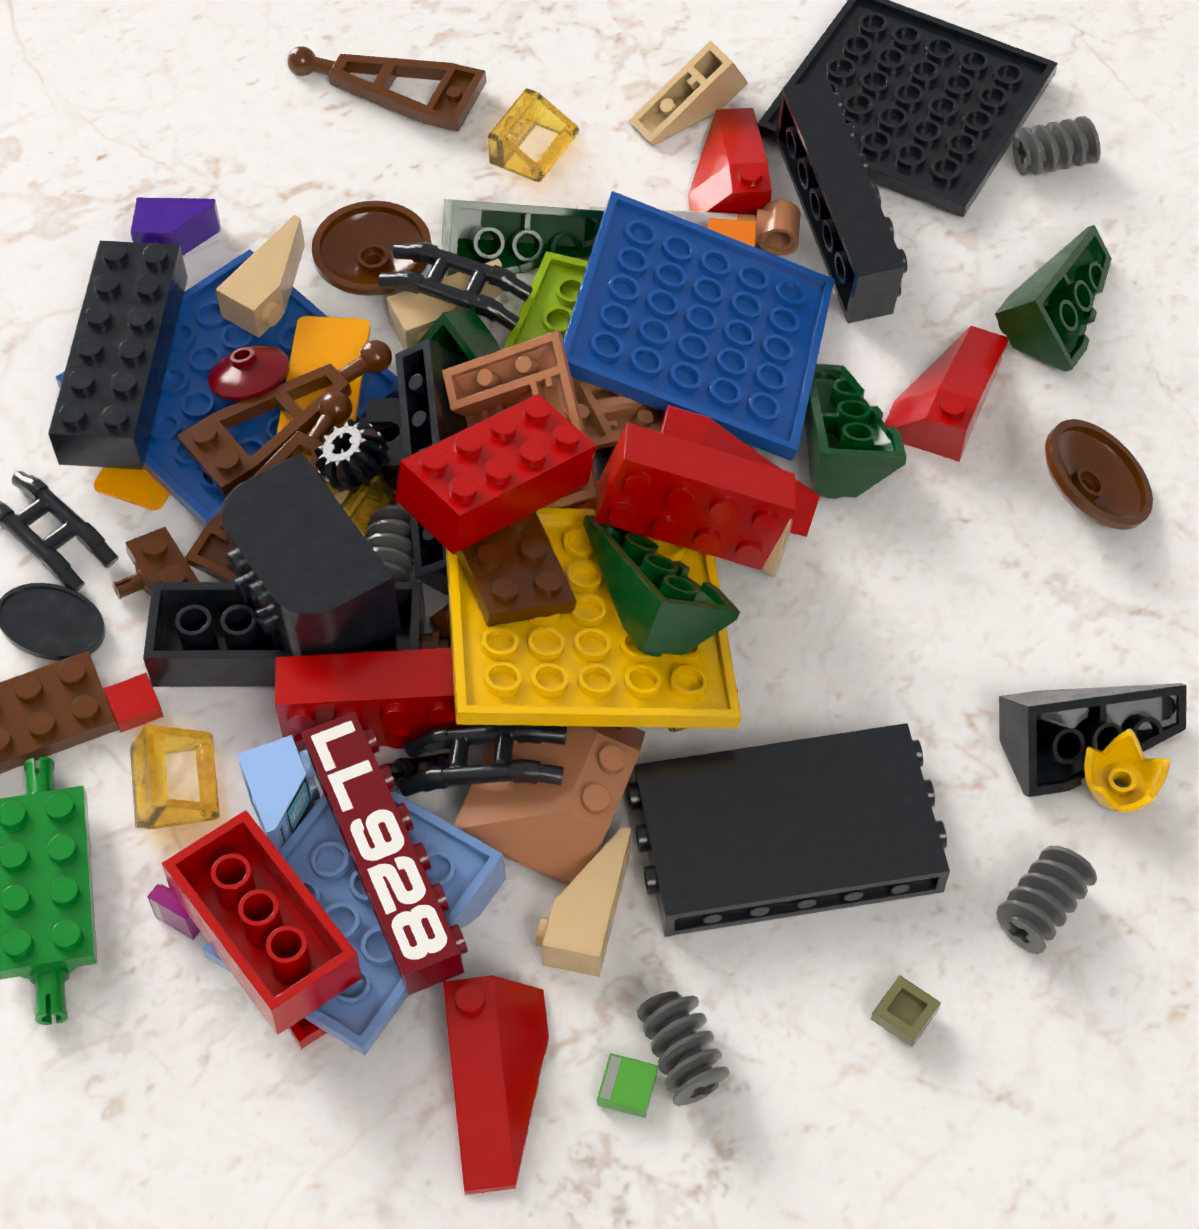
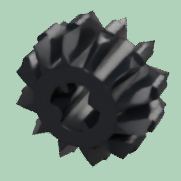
(352, 456)

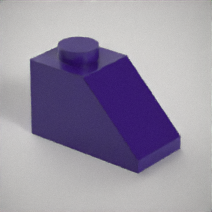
(175, 221)

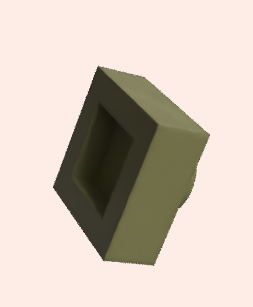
(905, 1010)

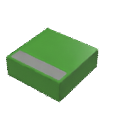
(627, 1085)

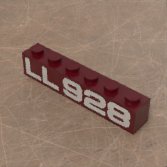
(383, 854)

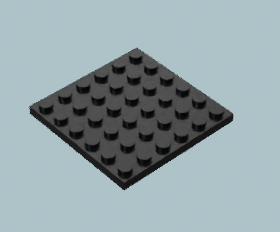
(923, 98)

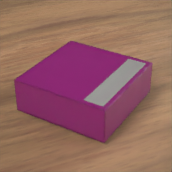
(170, 911)

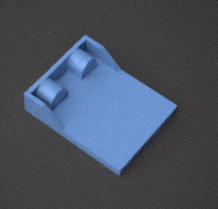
(317, 854)

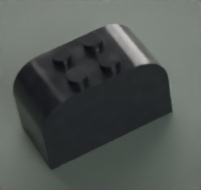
(306, 564)

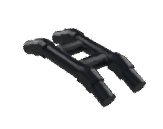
(468, 298)
(46, 548)
(503, 767)

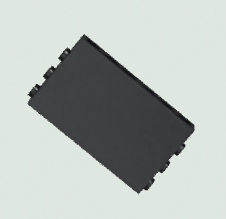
(788, 829)

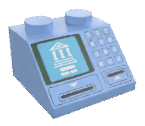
(279, 787)

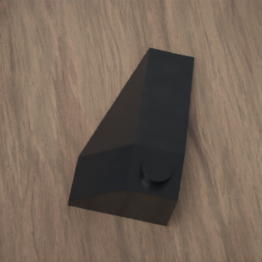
(1050, 729)

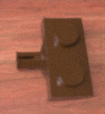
(155, 560)

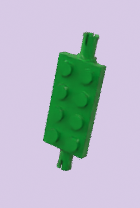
(46, 888)

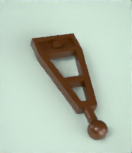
(446, 108)
(224, 458)
(211, 546)

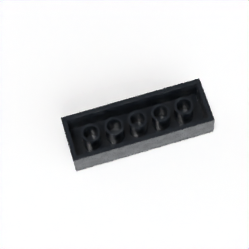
(840, 201)
(119, 356)
(212, 638)

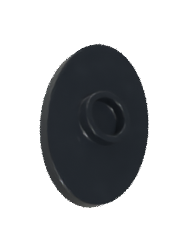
(50, 621)

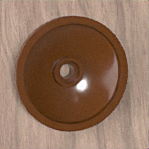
(359, 243)
(1098, 475)

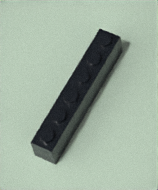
(424, 422)

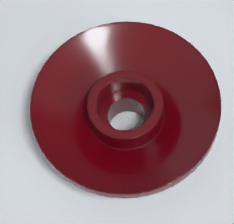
(248, 372)

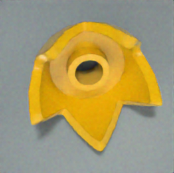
(1125, 763)

